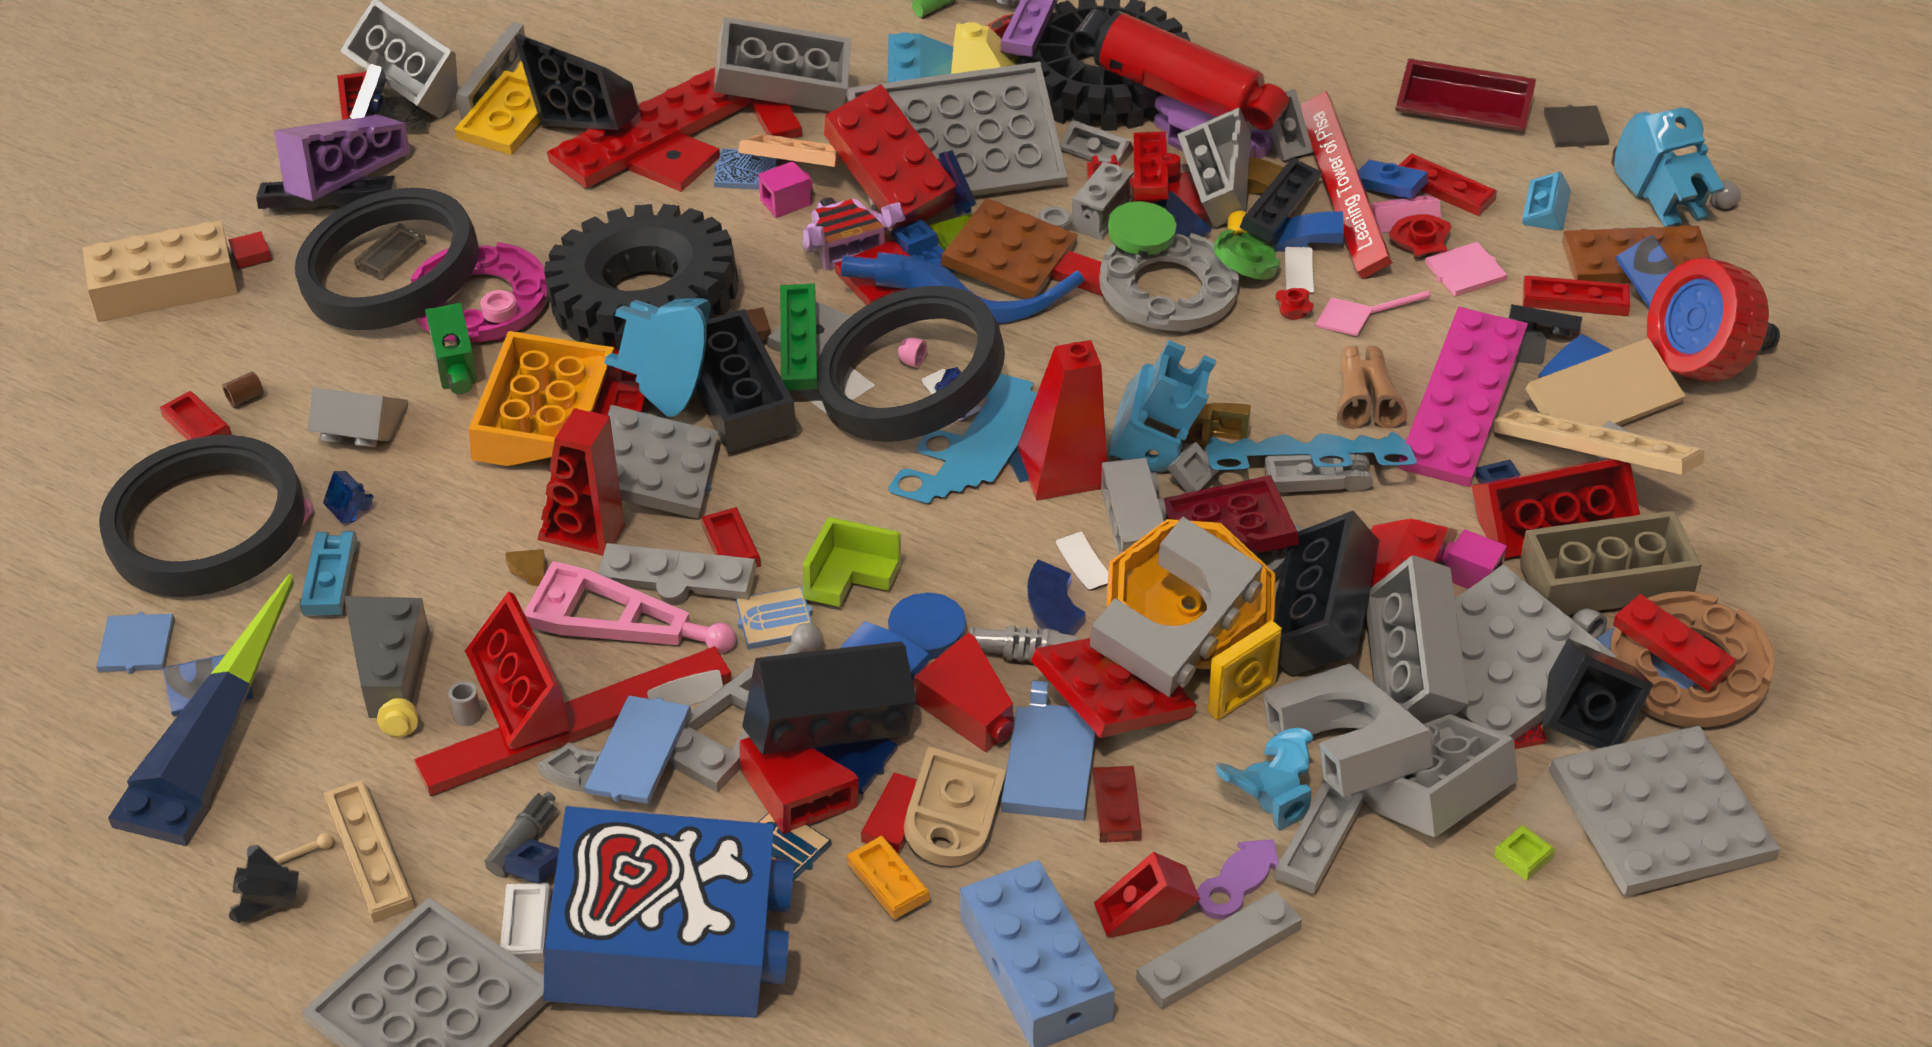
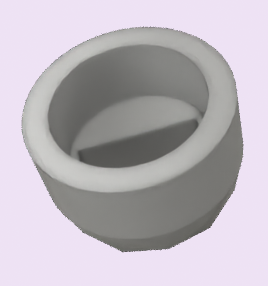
(1729, 197)
(1591, 621)

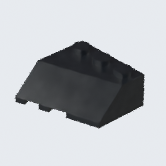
(575, 90)

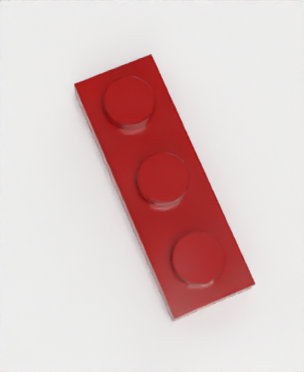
(1674, 642)

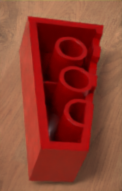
(584, 487)

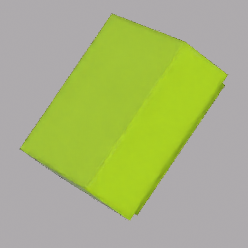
(1524, 852)

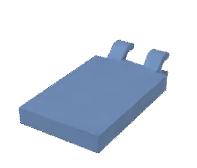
(1048, 760)

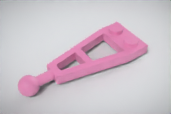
(563, 587)

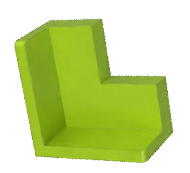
(847, 555)

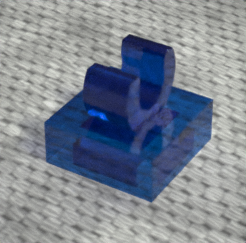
(346, 497)

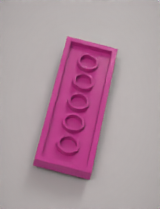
(1464, 396)

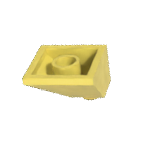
(978, 49)

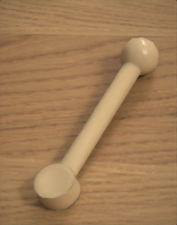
(324, 841)

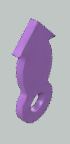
(1238, 877)

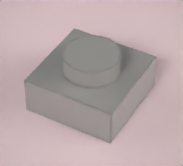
(1192, 468)

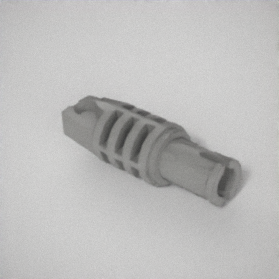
(1017, 642)

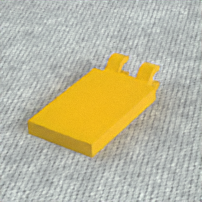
(502, 115)

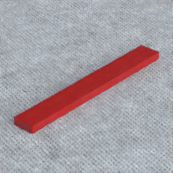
(585, 716)

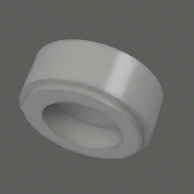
(1056, 216)

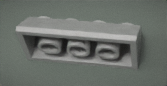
(409, 57)
(1417, 640)

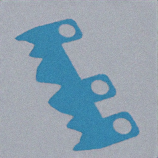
(1319, 447)

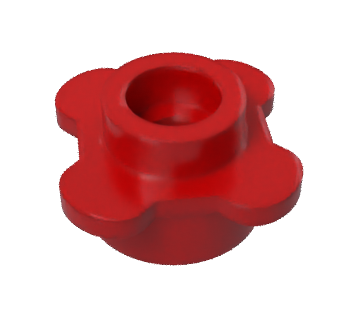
(1294, 303)

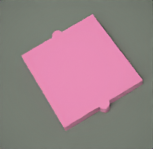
(1466, 269)

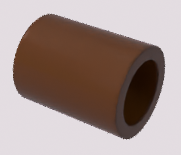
(243, 389)

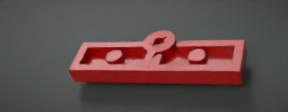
(1153, 166)

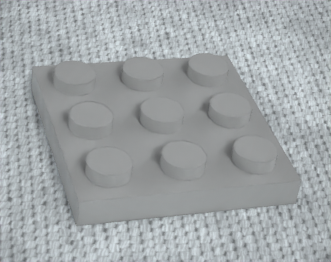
(661, 460)

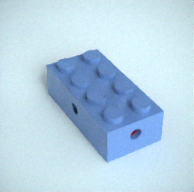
(1036, 955)

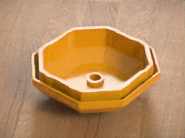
(1160, 595)

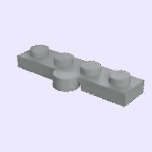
(678, 572)

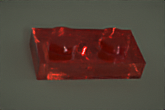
(1116, 804)

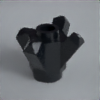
(262, 885)

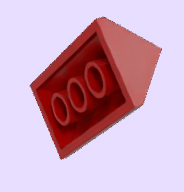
(517, 677)

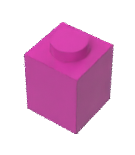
(785, 189)
(1473, 558)

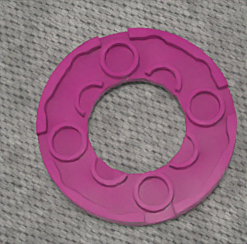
(521, 271)

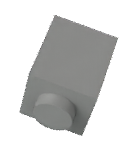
(1290, 131)

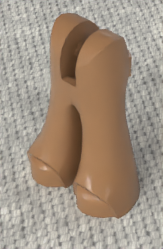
(1355, 401)

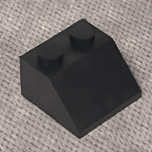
(1593, 695)

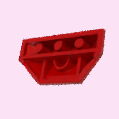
(1408, 538)

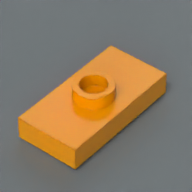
(888, 877)

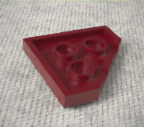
(1246, 508)

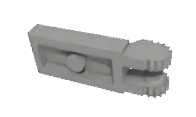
(1299, 473)

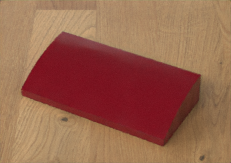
(1466, 95)

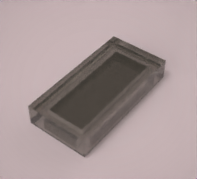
(390, 251)

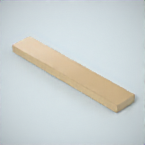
(1600, 441)

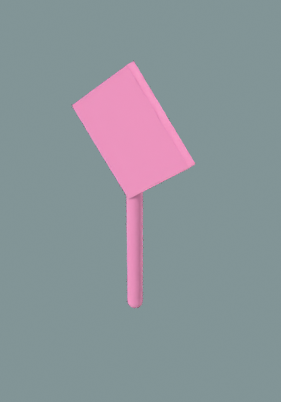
(1351, 317)

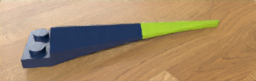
(178, 776)

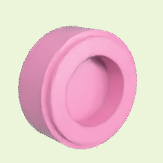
(498, 306)

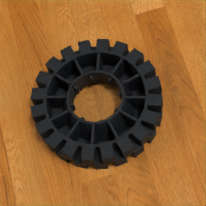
(1090, 90)
(596, 259)

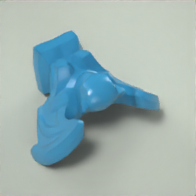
(1277, 783)

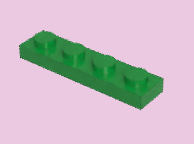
(798, 336)

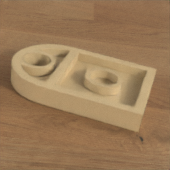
(955, 802)

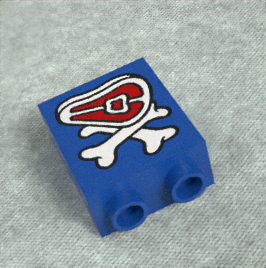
(665, 913)

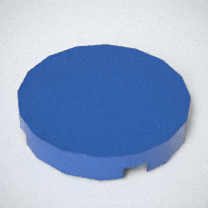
(928, 621)

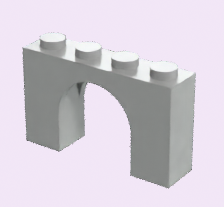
(1168, 654)
(1387, 738)

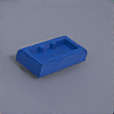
(1392, 179)

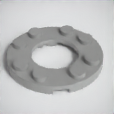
(1161, 312)

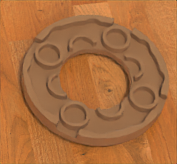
(1739, 637)

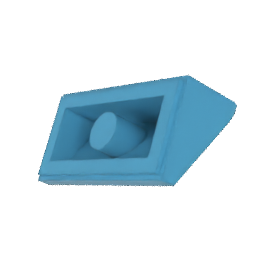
(1547, 202)

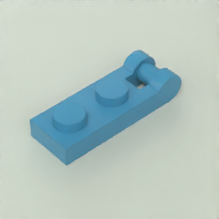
(328, 573)

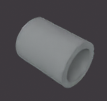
(465, 703)

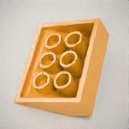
(532, 395)

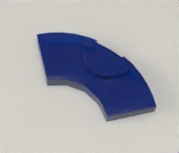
(1049, 599)

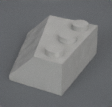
(1466, 772)

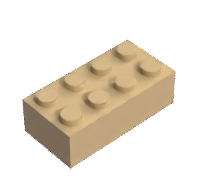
(159, 270)

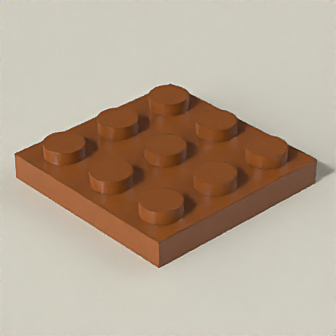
(1008, 249)

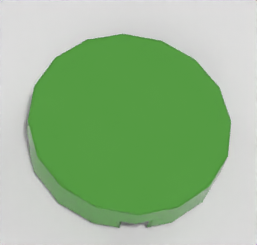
(1141, 227)
(1246, 255)

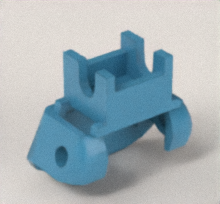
(664, 349)

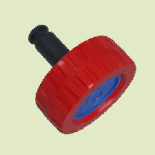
(1710, 320)

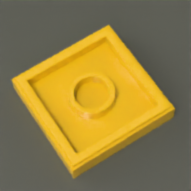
(1244, 670)

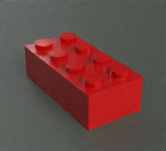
(889, 156)

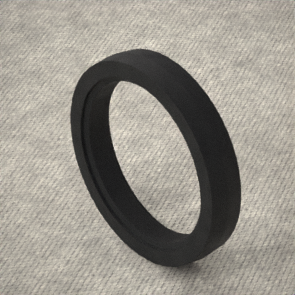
(406, 302)
(933, 411)
(216, 571)

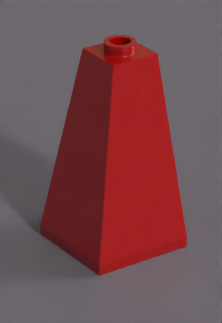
(1066, 425)

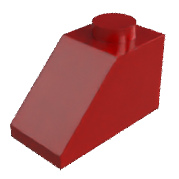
(1147, 897)

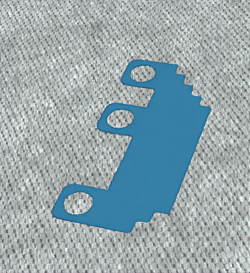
(981, 449)

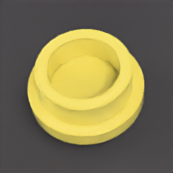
(397, 717)

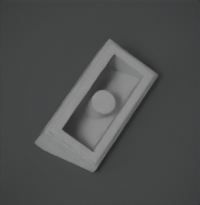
(1089, 141)

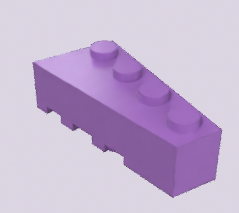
(334, 153)

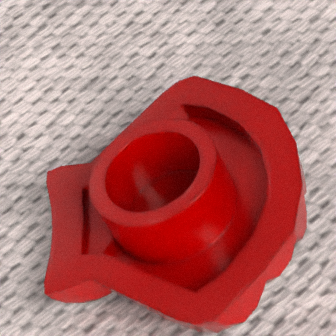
(1420, 234)

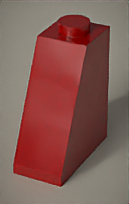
(966, 694)
(798, 785)

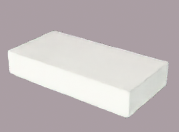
(526, 920)

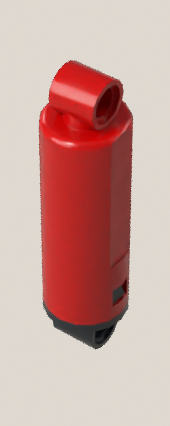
(1179, 68)

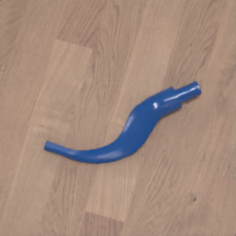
(911, 272)

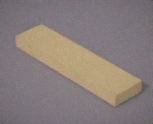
(368, 851)

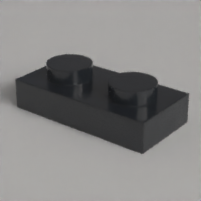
(1560, 323)

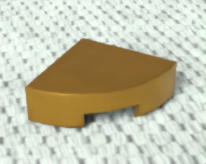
(527, 565)

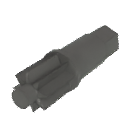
(526, 827)

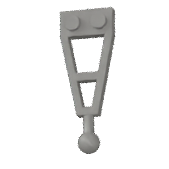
(707, 759)

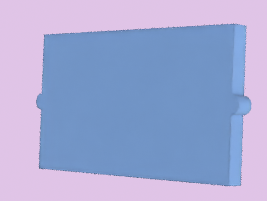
(638, 749)

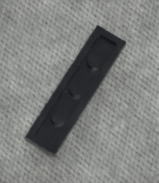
(273, 196)
(1280, 200)

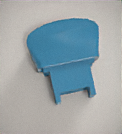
(1656, 173)
(1164, 394)

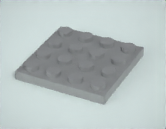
(1508, 650)
(1663, 810)
(429, 987)

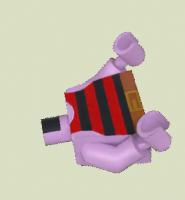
(847, 229)

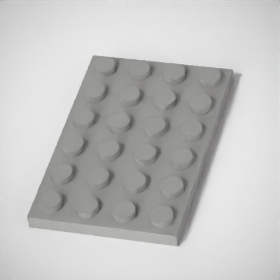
(990, 119)

